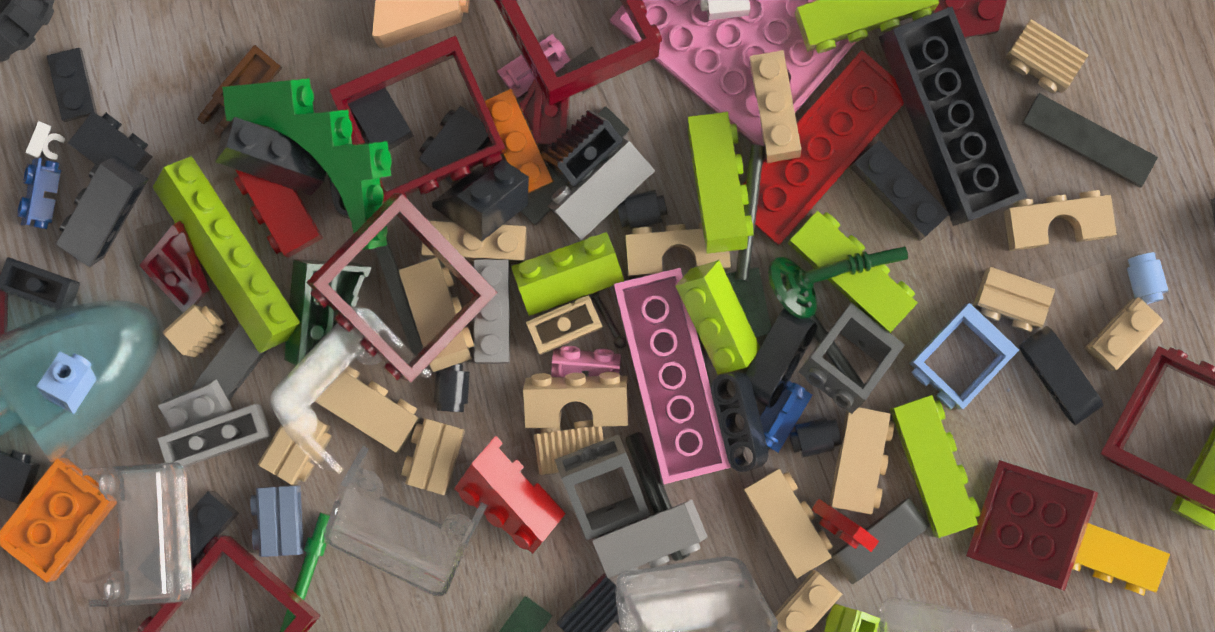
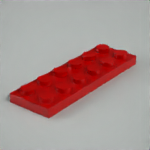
(830, 140)

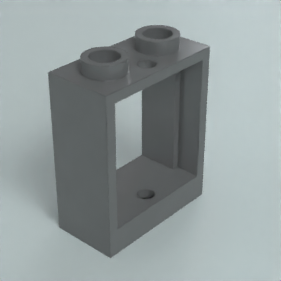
(869, 338)
(606, 457)

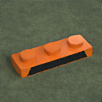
(518, 139)

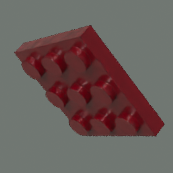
(1032, 525)

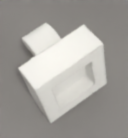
(40, 141)

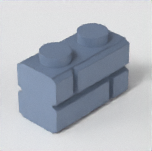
(278, 521)

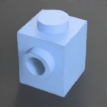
(67, 381)

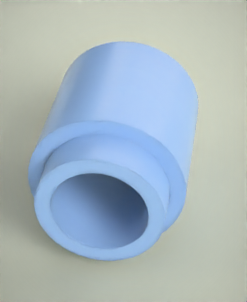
(1147, 278)

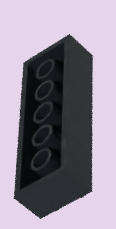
(952, 116)

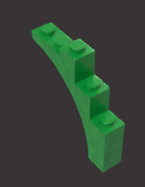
(325, 135)

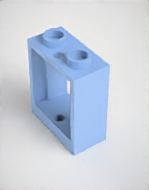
(987, 333)

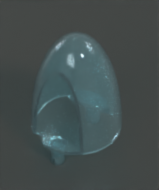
(110, 334)

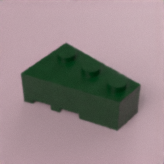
(313, 318)

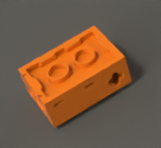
(55, 520)

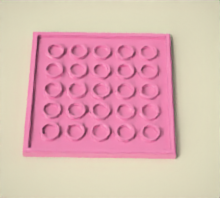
(716, 54)

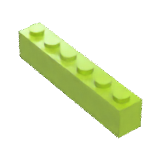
(226, 254)

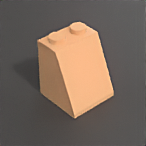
(408, 19)

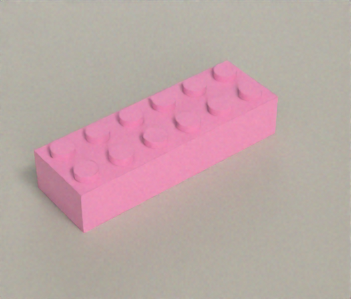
(671, 377)

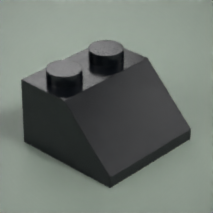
(485, 199)

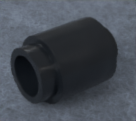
(642, 209)
(451, 388)
(815, 437)

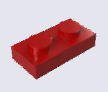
(851, 532)

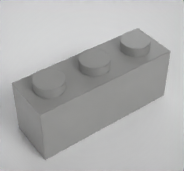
(600, 190)
(493, 321)
(215, 436)
(651, 540)

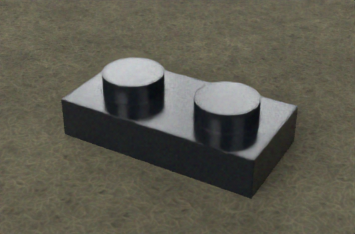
(71, 84)

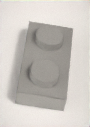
(195, 406)

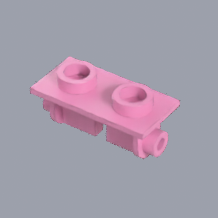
(517, 73)
(572, 360)

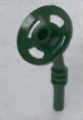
(804, 280)

